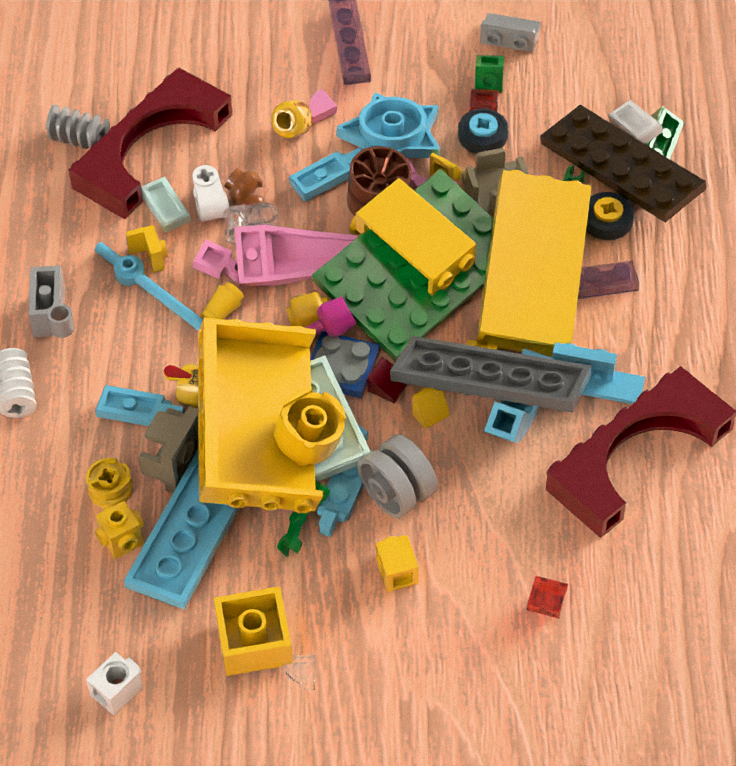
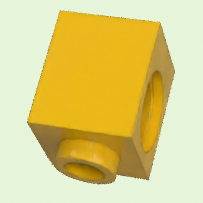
(397, 562)

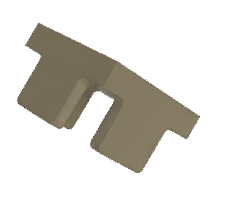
(483, 180)
(179, 443)

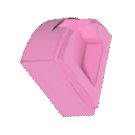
(321, 106)

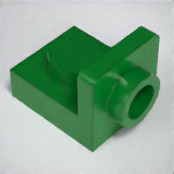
(489, 72)

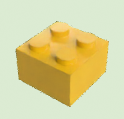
(253, 630)

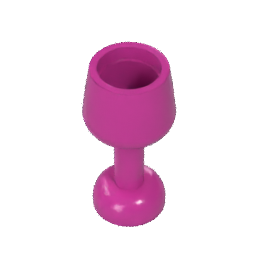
(333, 318)

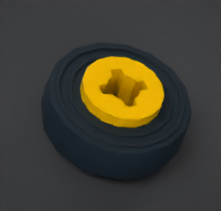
(618, 218)

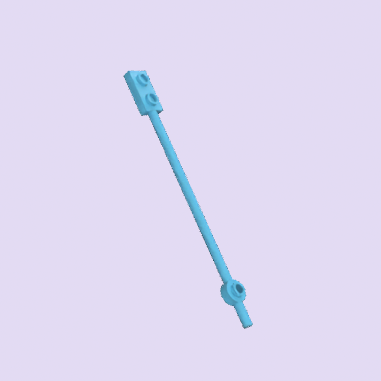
(136, 275)

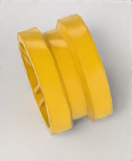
(105, 493)

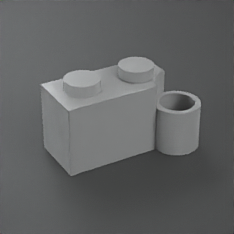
(47, 303)

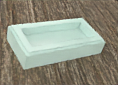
(165, 204)

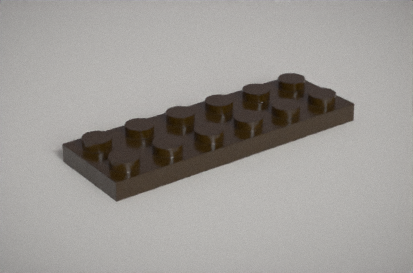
(623, 163)

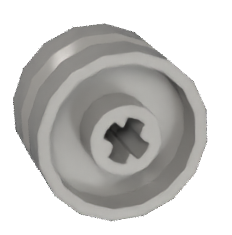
(397, 476)

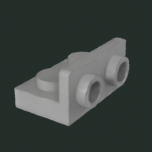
(509, 32)

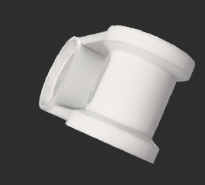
(209, 193)

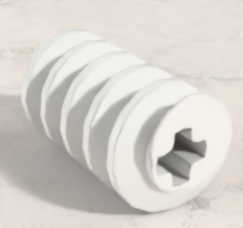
(16, 386)

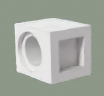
(115, 696)

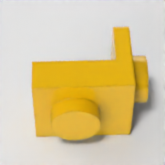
(146, 239)

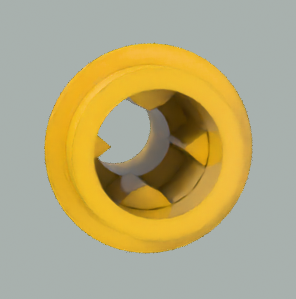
(223, 302)

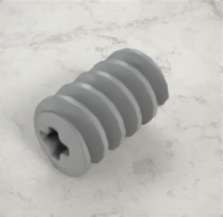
(74, 128)

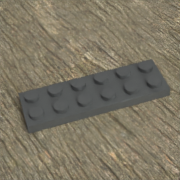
(491, 373)

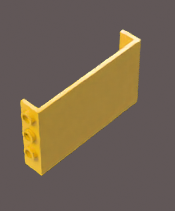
(242, 387)

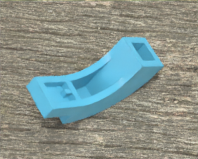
(512, 419)

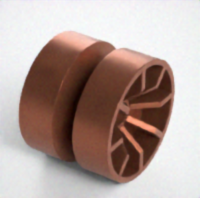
(373, 172)

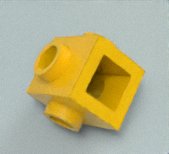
(119, 529)

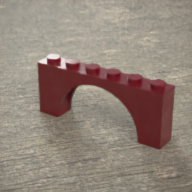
(176, 100)
(674, 404)

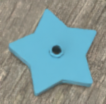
(393, 124)

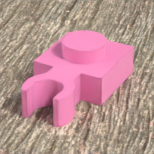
(215, 261)

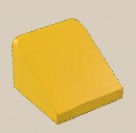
(448, 167)
(429, 407)

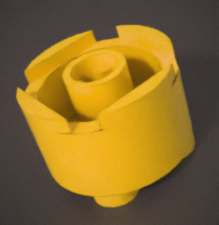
(309, 427)

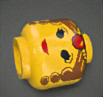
(291, 119)

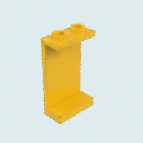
(418, 234)

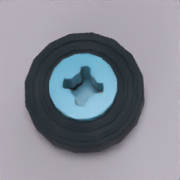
(482, 130)

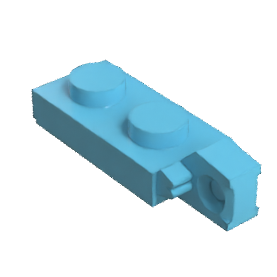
(322, 175)
(131, 405)
(339, 505)

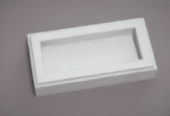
(635, 122)

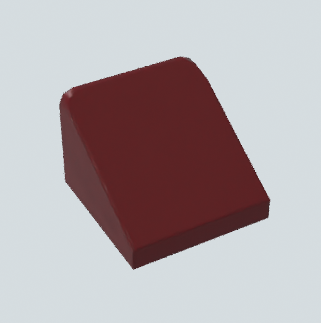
(380, 382)

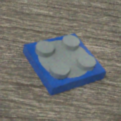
(349, 360)

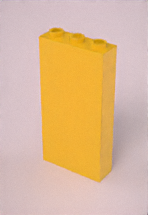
(534, 263)

